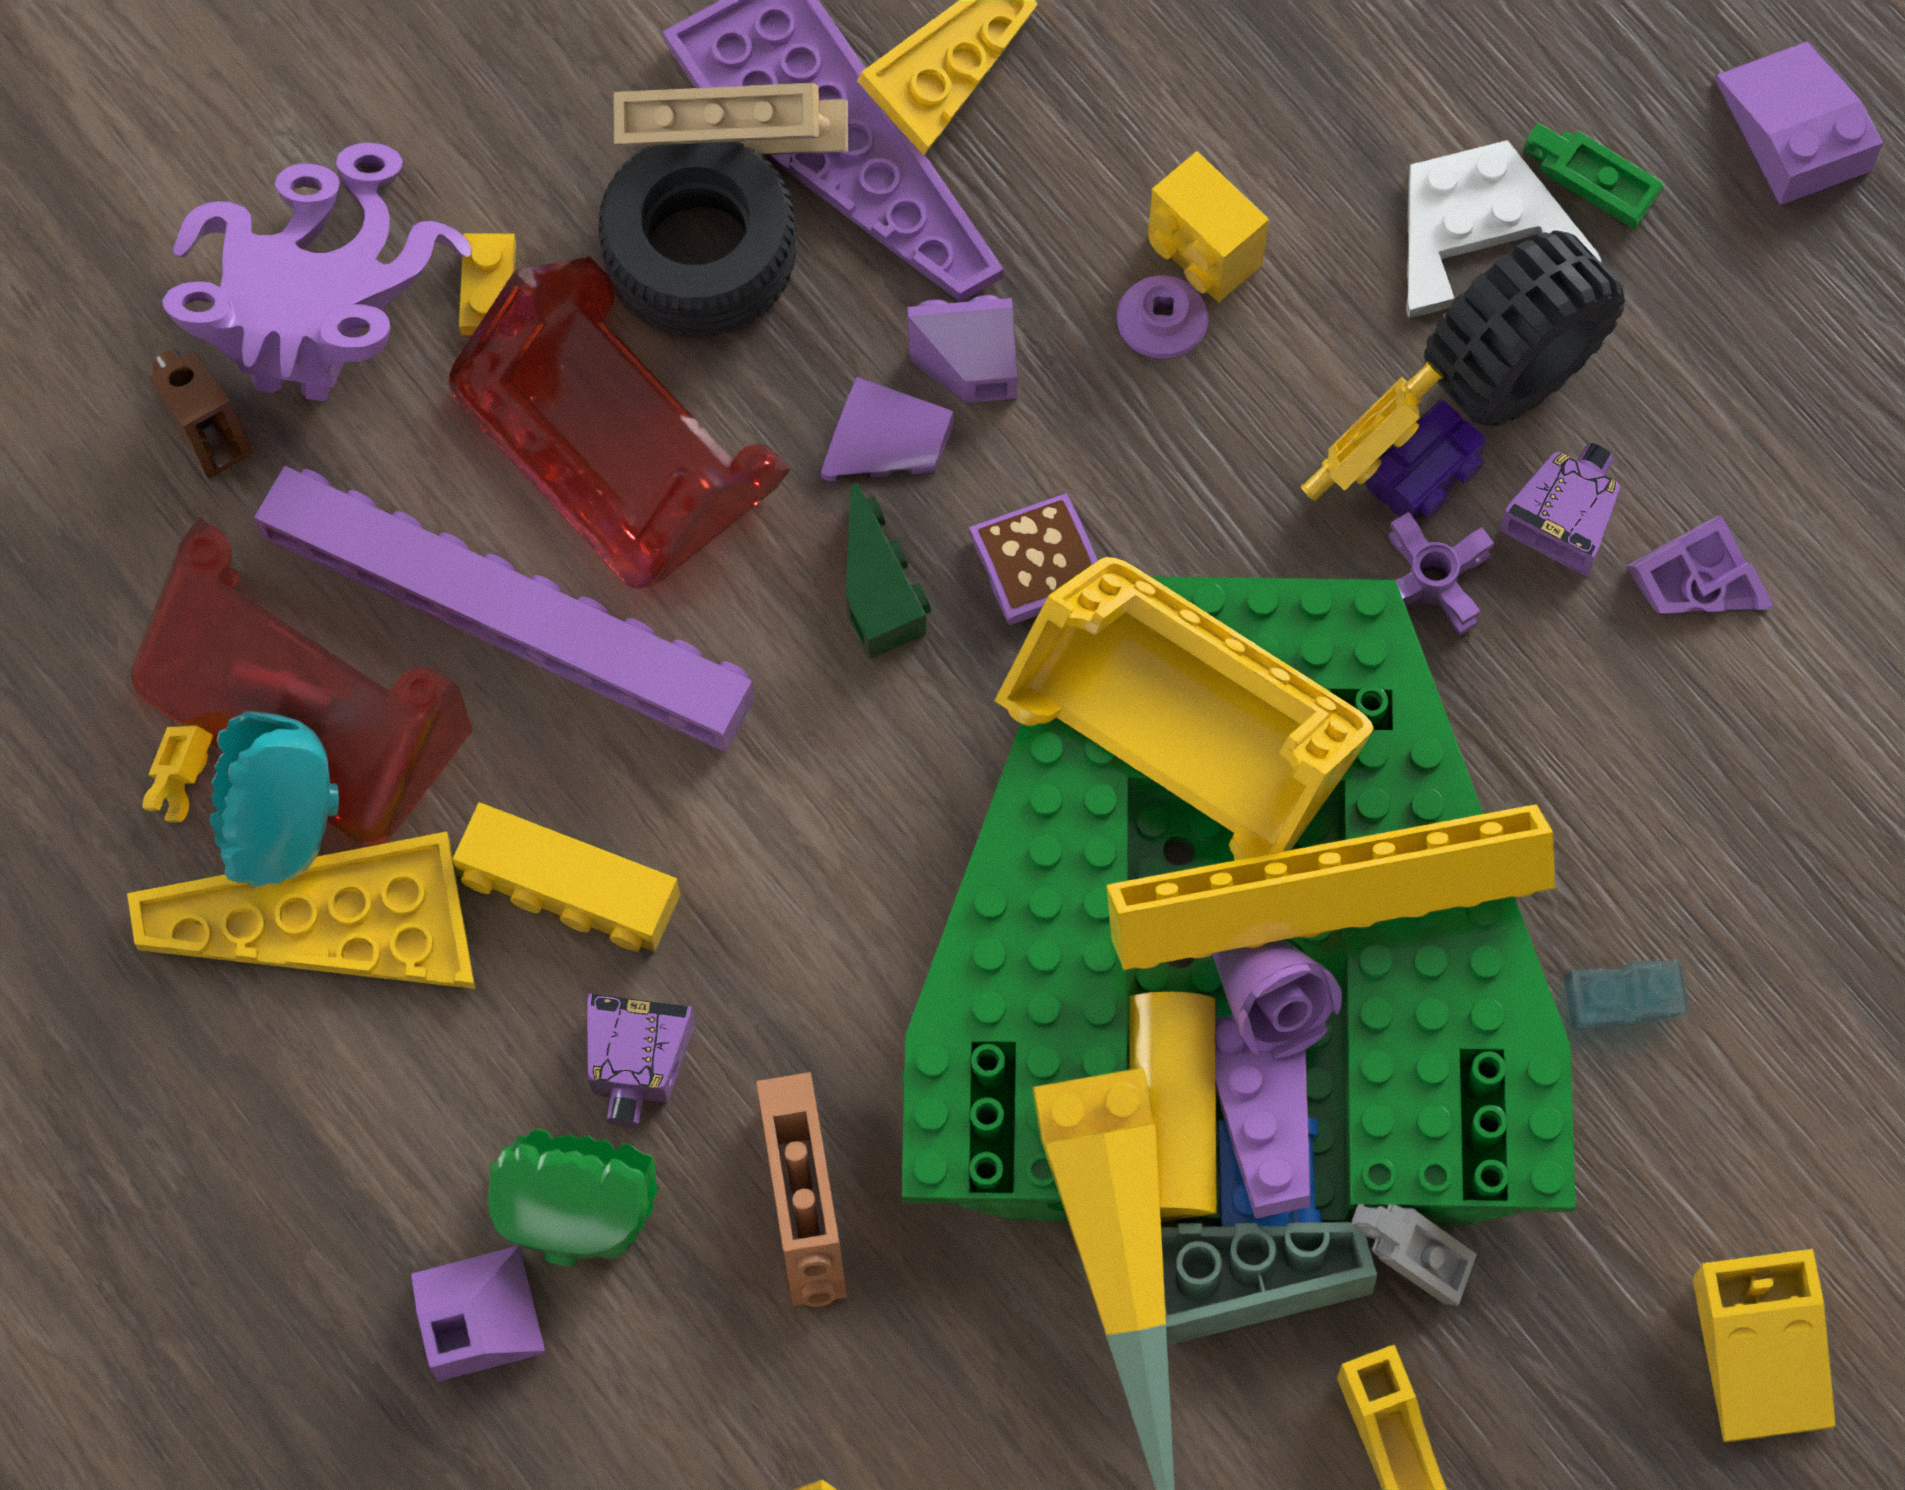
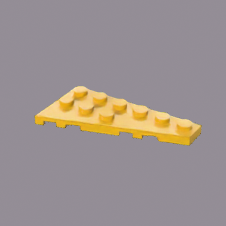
(352, 913)

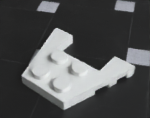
(1470, 205)

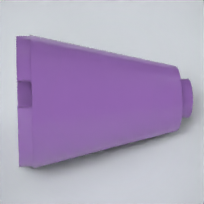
(1277, 996)

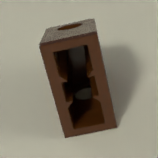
(191, 397)

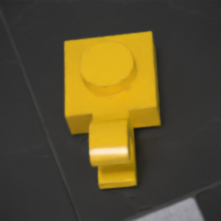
(177, 762)

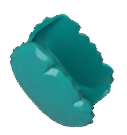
(270, 798)

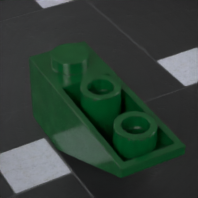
(878, 594)

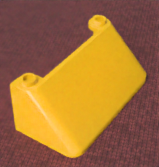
(1186, 704)

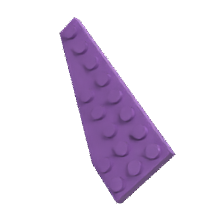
(883, 176)

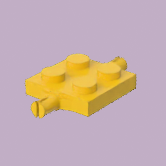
(1383, 424)

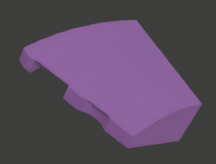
(887, 434)
(1700, 573)

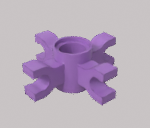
(1451, 561)

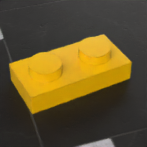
(484, 276)

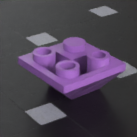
(966, 346)
(477, 1314)

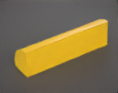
(1176, 1047)

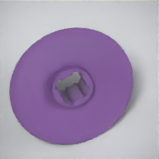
(1158, 334)

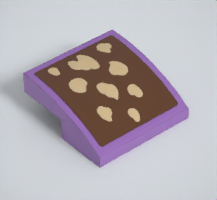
(1032, 554)

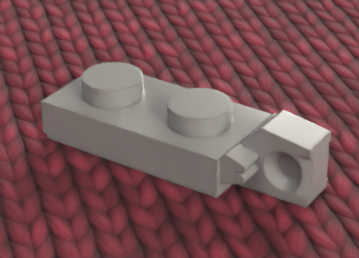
(1417, 1250)

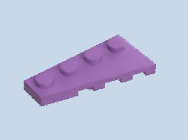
(1265, 1119)

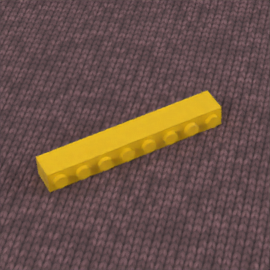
(1331, 887)

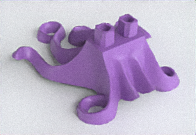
(300, 310)

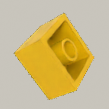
(1207, 227)

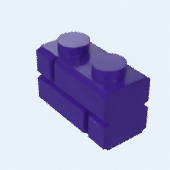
(1428, 463)

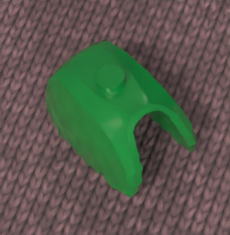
(571, 1196)

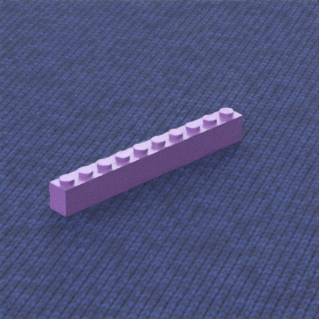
(506, 607)

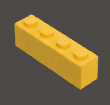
(566, 878)

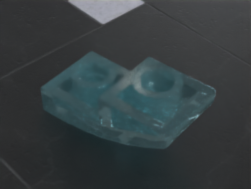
(1626, 995)

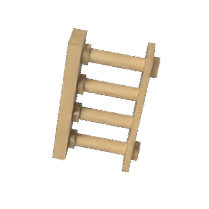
(759, 116)

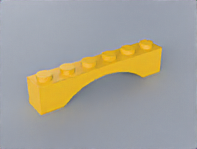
(1390, 1421)

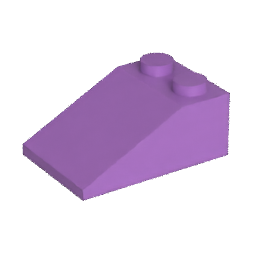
(1800, 121)

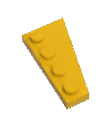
(941, 65)

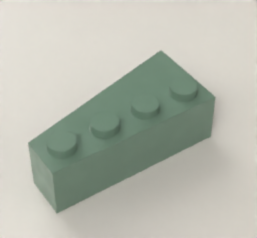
(1258, 1273)

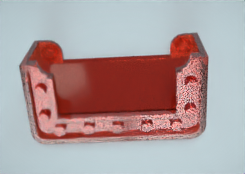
(600, 426)
(223, 655)

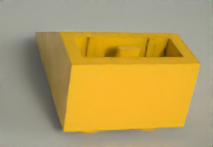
(1766, 1344)

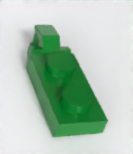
(1594, 173)

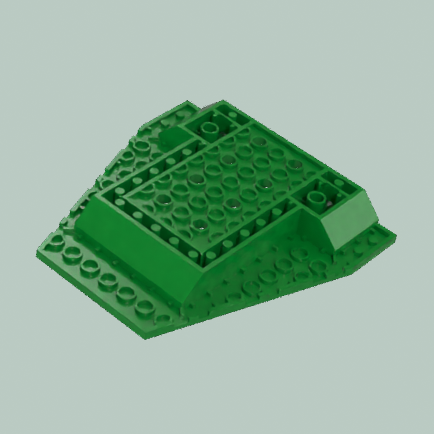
(1447, 1049)

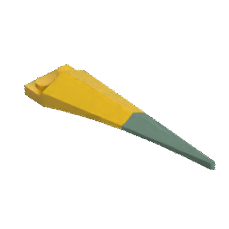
(1106, 1173)

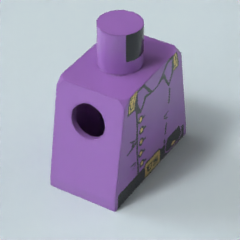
(1565, 508)
(635, 1052)

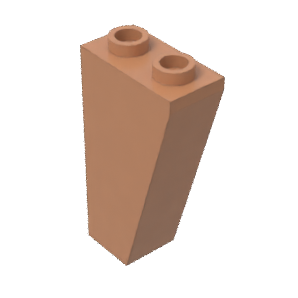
(802, 1190)

